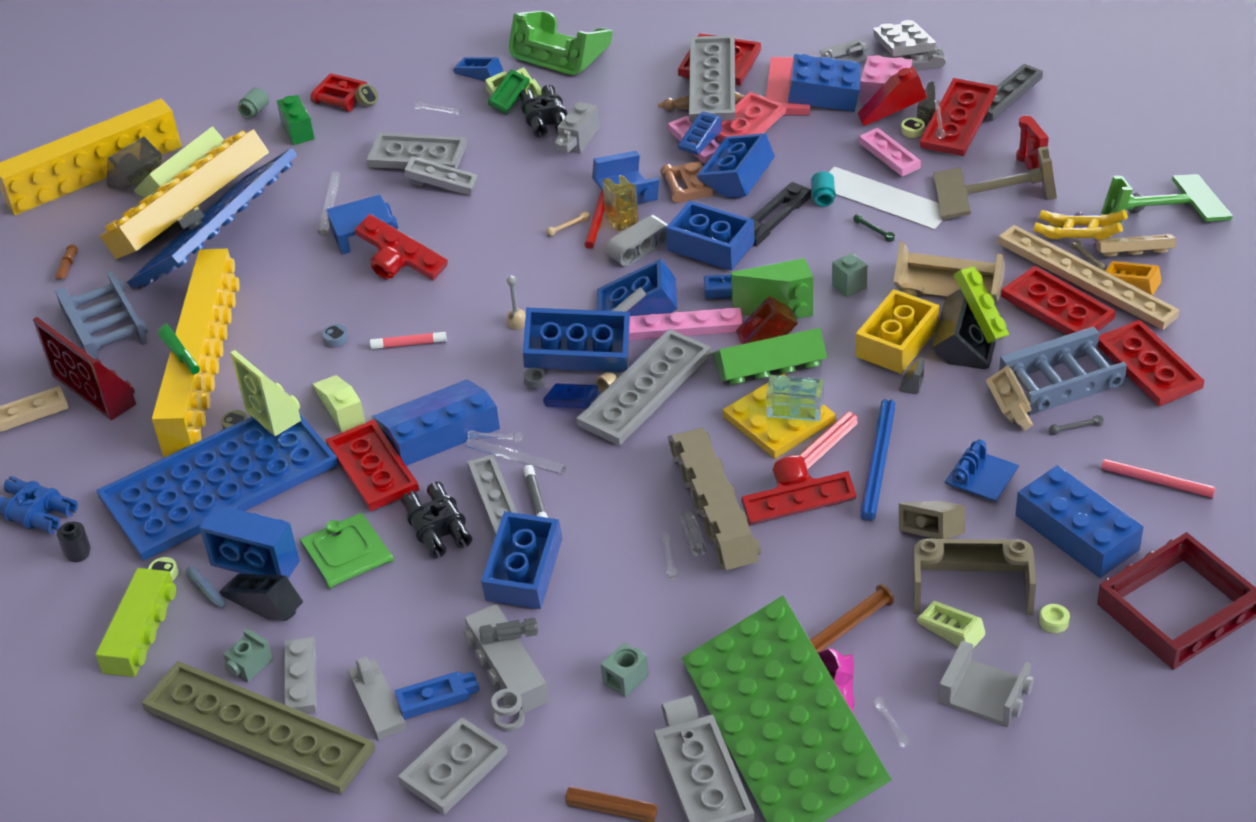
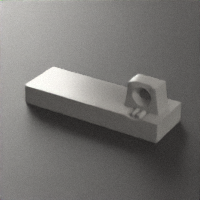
(423, 171)
(376, 698)

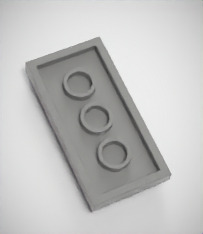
(395, 150)

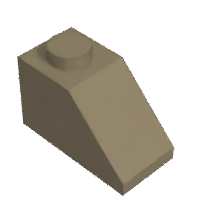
(932, 519)

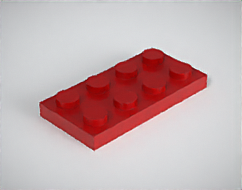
(961, 114)
(1056, 302)
(1150, 363)
(372, 465)

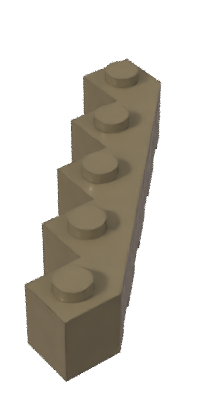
(714, 499)

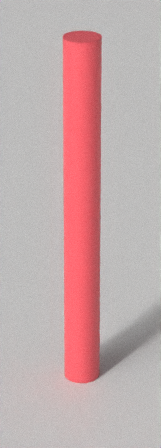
(1158, 478)

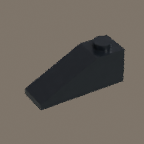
(264, 594)

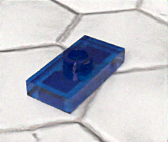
(571, 396)

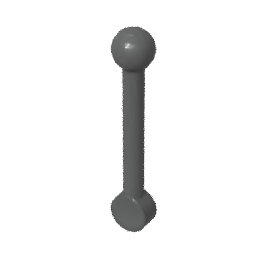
(1096, 421)

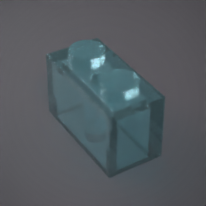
(795, 397)

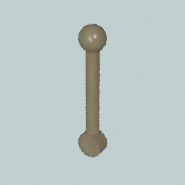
(1077, 245)

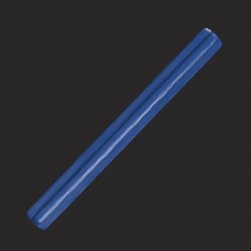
(877, 460)

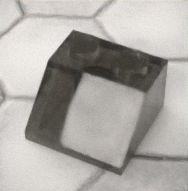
(132, 164)

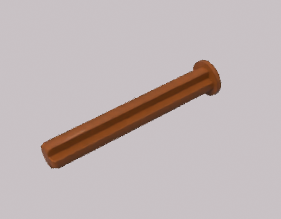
(853, 618)

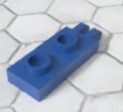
(436, 693)

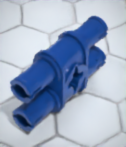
(33, 504)

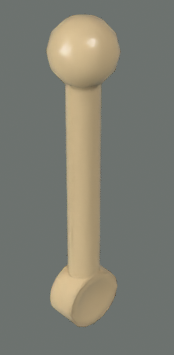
(584, 216)

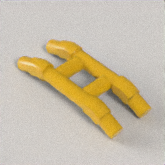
(1107, 222)

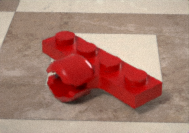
(398, 250)
(797, 492)

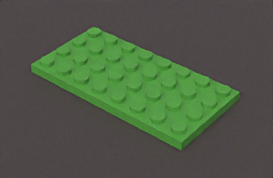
(785, 718)

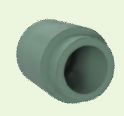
(253, 102)

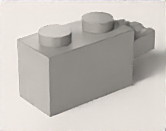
(577, 128)

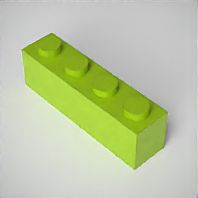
(136, 622)

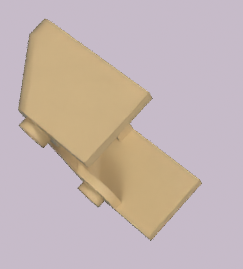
(935, 276)

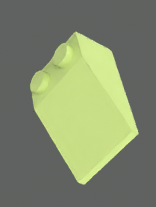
(264, 398)

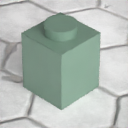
(849, 274)

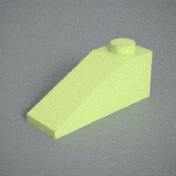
(340, 402)

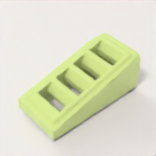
(970, 629)

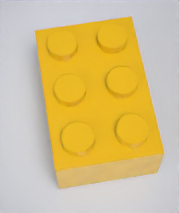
(897, 331)

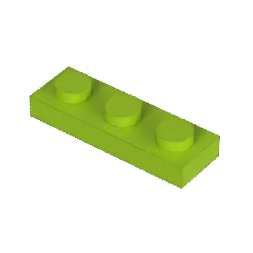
(981, 304)

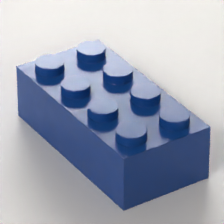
(576, 339)
(1079, 521)

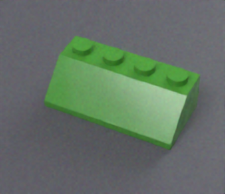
(769, 355)

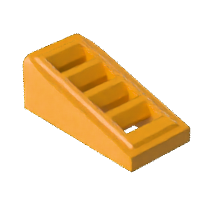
(1141, 276)

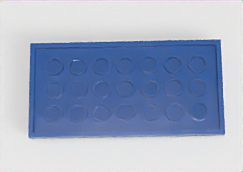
(219, 214)
(231, 469)

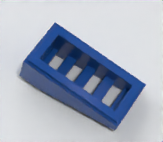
(479, 67)
(701, 131)

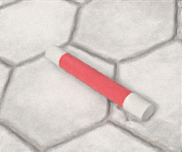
(408, 340)

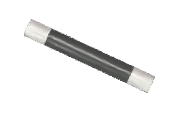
(534, 491)

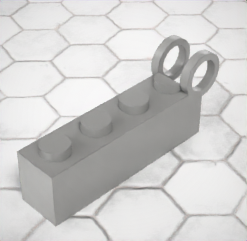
(508, 667)

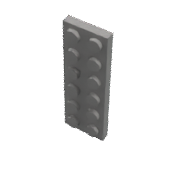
(712, 76)
(644, 387)

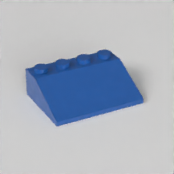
(438, 420)

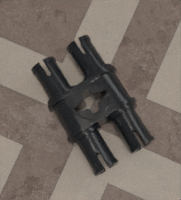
(543, 109)
(436, 519)

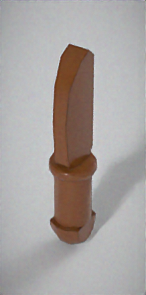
(66, 262)

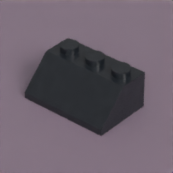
(960, 336)

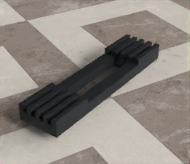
(794, 195)

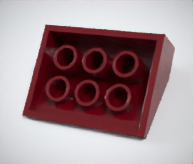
(85, 374)

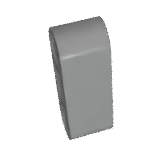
(637, 241)

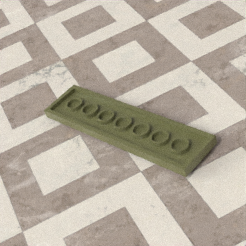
(259, 727)

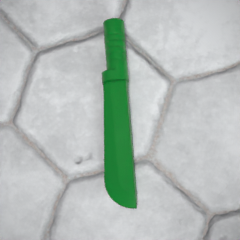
(175, 345)

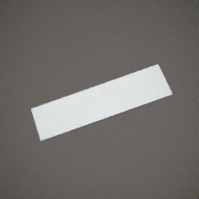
(886, 198)

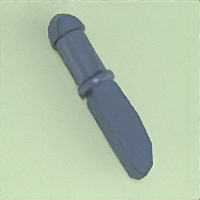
(204, 585)

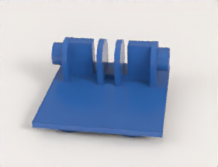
(981, 472)

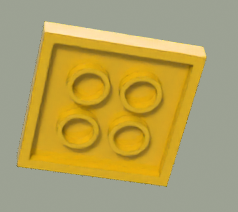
(772, 433)

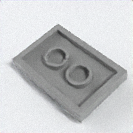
(904, 39)
(452, 765)

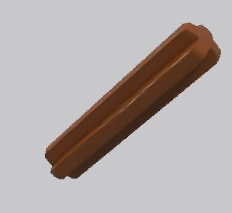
(611, 804)

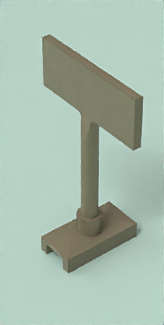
(953, 192)

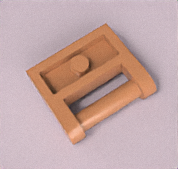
(688, 173)

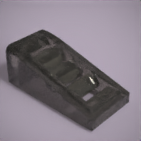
(926, 107)

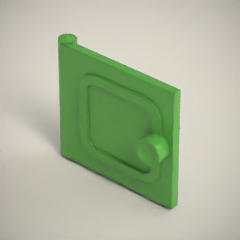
(349, 553)

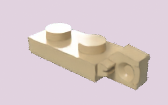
(1010, 397)

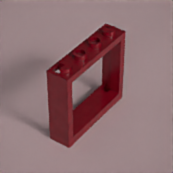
(1204, 634)

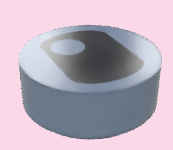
(335, 335)

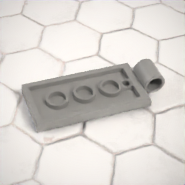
(701, 766)

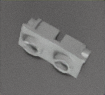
(850, 50)

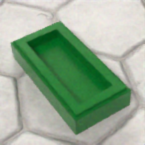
(508, 91)

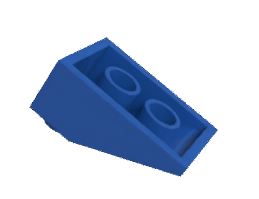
(655, 281)

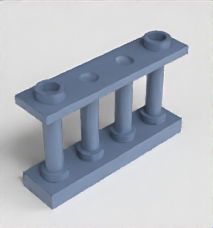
(84, 331)
(1058, 351)

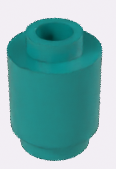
(823, 188)

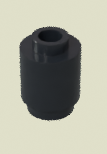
(74, 541)

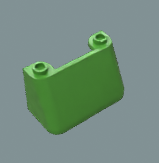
(537, 42)

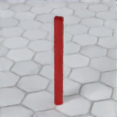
(596, 221)

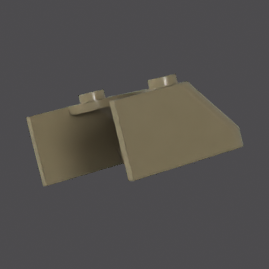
(974, 556)

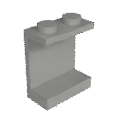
(983, 689)

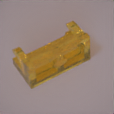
(620, 203)

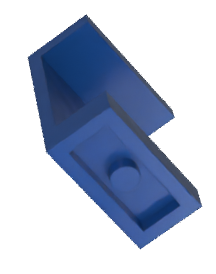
(626, 165)
(346, 217)

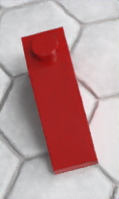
(896, 94)

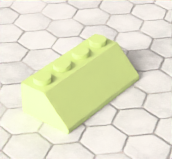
(179, 162)

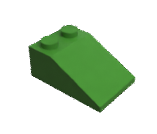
(784, 281)

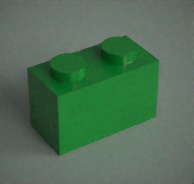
(295, 119)

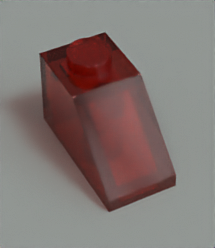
(767, 321)

